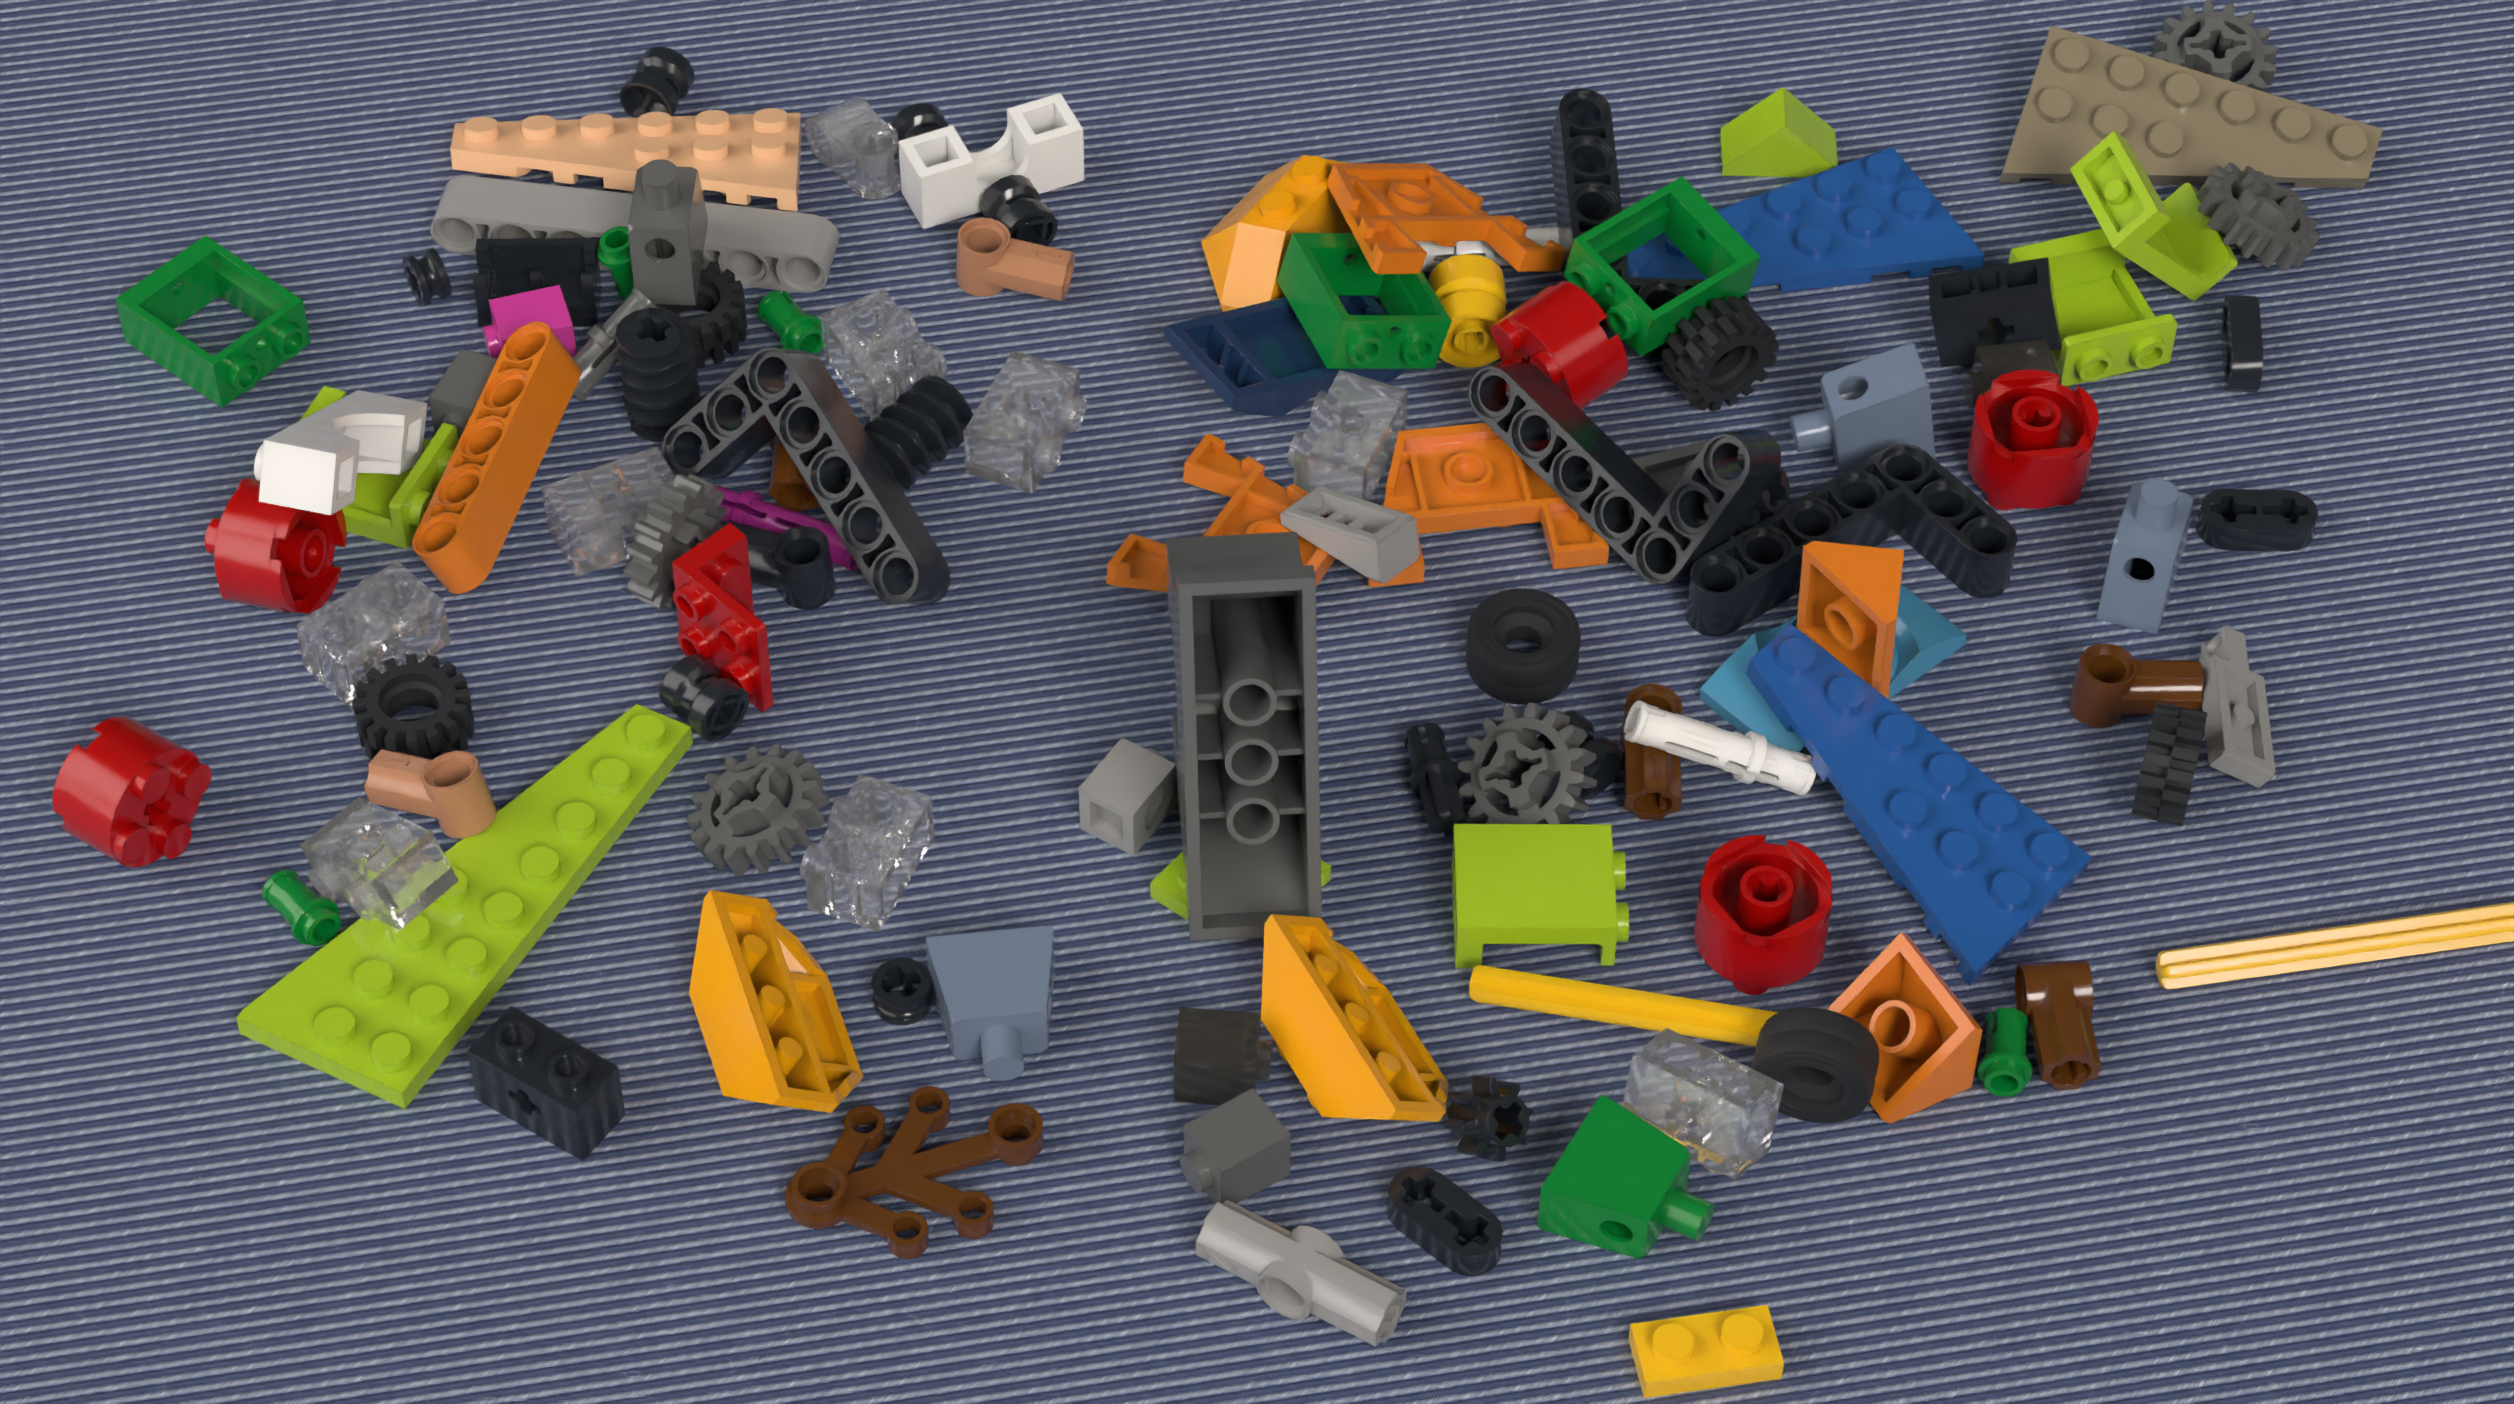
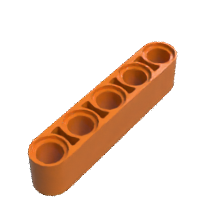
(496, 458)

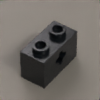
(1992, 308)
(546, 1083)

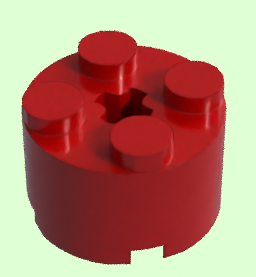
(1564, 340)
(2032, 441)
(274, 552)
(130, 793)
(1763, 912)

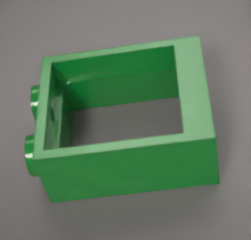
(1694, 229)
(203, 274)
(1315, 277)

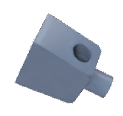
(1870, 408)
(2151, 529)
(994, 994)

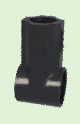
(792, 562)

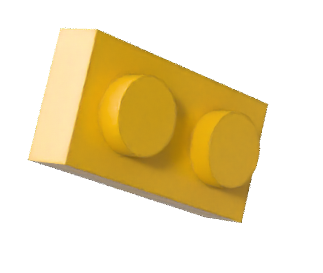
(1706, 1351)

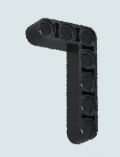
(1590, 192)
(822, 461)
(1618, 480)
(1883, 496)

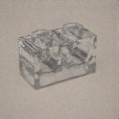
(877, 350)
(370, 624)
(868, 852)

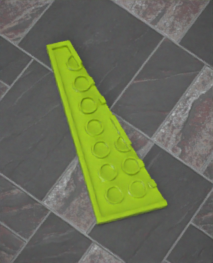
(395, 1002)

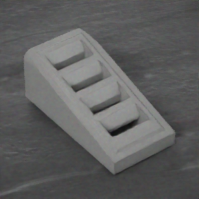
(1357, 532)

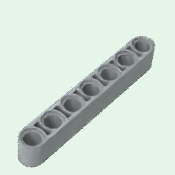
(755, 243)

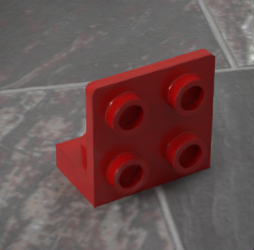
(718, 612)

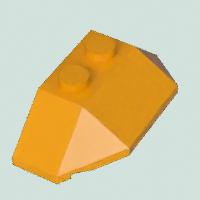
(1254, 236)
(768, 1009)
(1343, 1028)

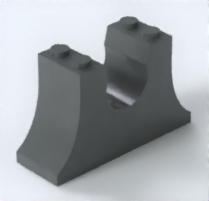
(1245, 730)

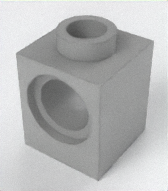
(1128, 796)

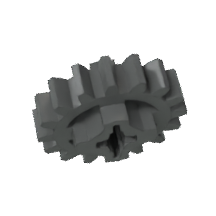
(2218, 45)
(2258, 216)
(666, 531)
(1506, 761)
(758, 810)

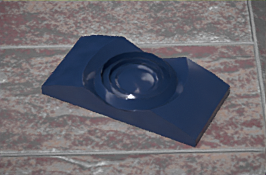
(1262, 355)

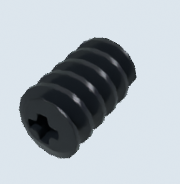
(657, 370)
(920, 428)

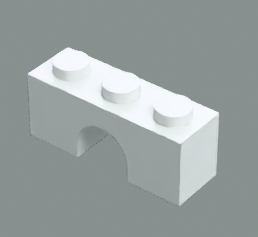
(949, 182)

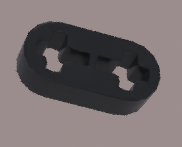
(2241, 343)
(2257, 520)
(1439, 1226)

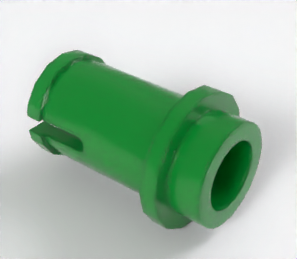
(615, 254)
(790, 322)
(311, 917)
(2005, 1063)

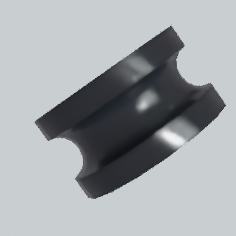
(427, 277)
(891, 1004)

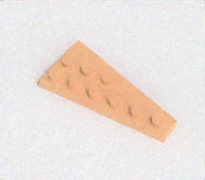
(731, 152)

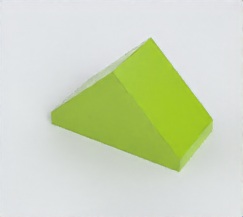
(1777, 140)

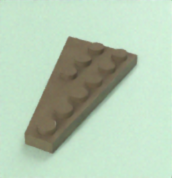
(2175, 122)

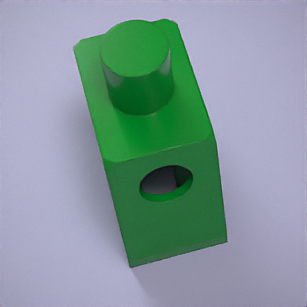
(1621, 1185)

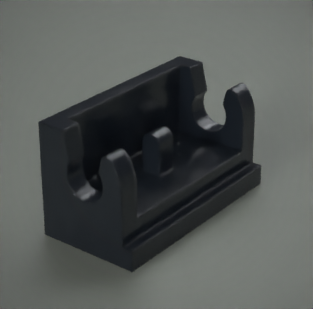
(537, 263)

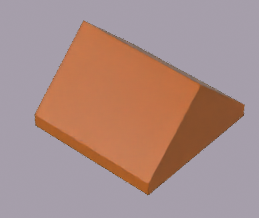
(1852, 605)
(1920, 1028)

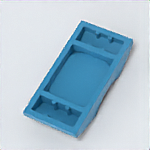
(1920, 644)

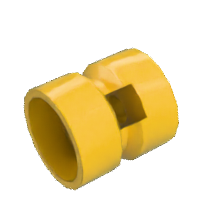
(1474, 299)

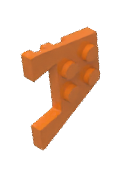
(1413, 202)
(1472, 481)
(1251, 510)

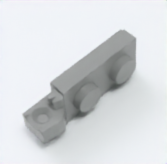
(2236, 711)

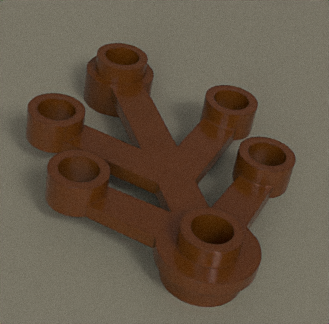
(909, 1173)

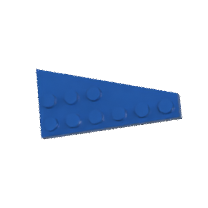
(1834, 230)
(1929, 815)

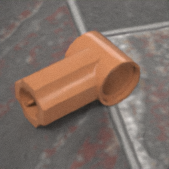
(994, 261)
(440, 788)

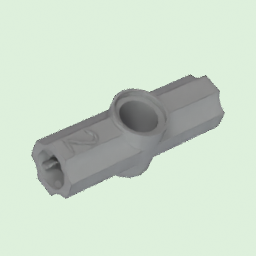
(1301, 1272)

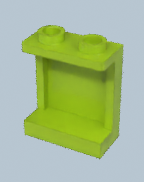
(2158, 235)
(2100, 310)
(392, 504)
(1536, 888)

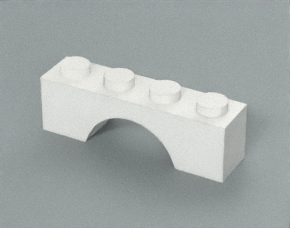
(319, 457)

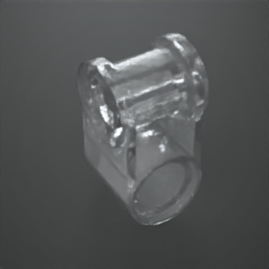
(856, 147)

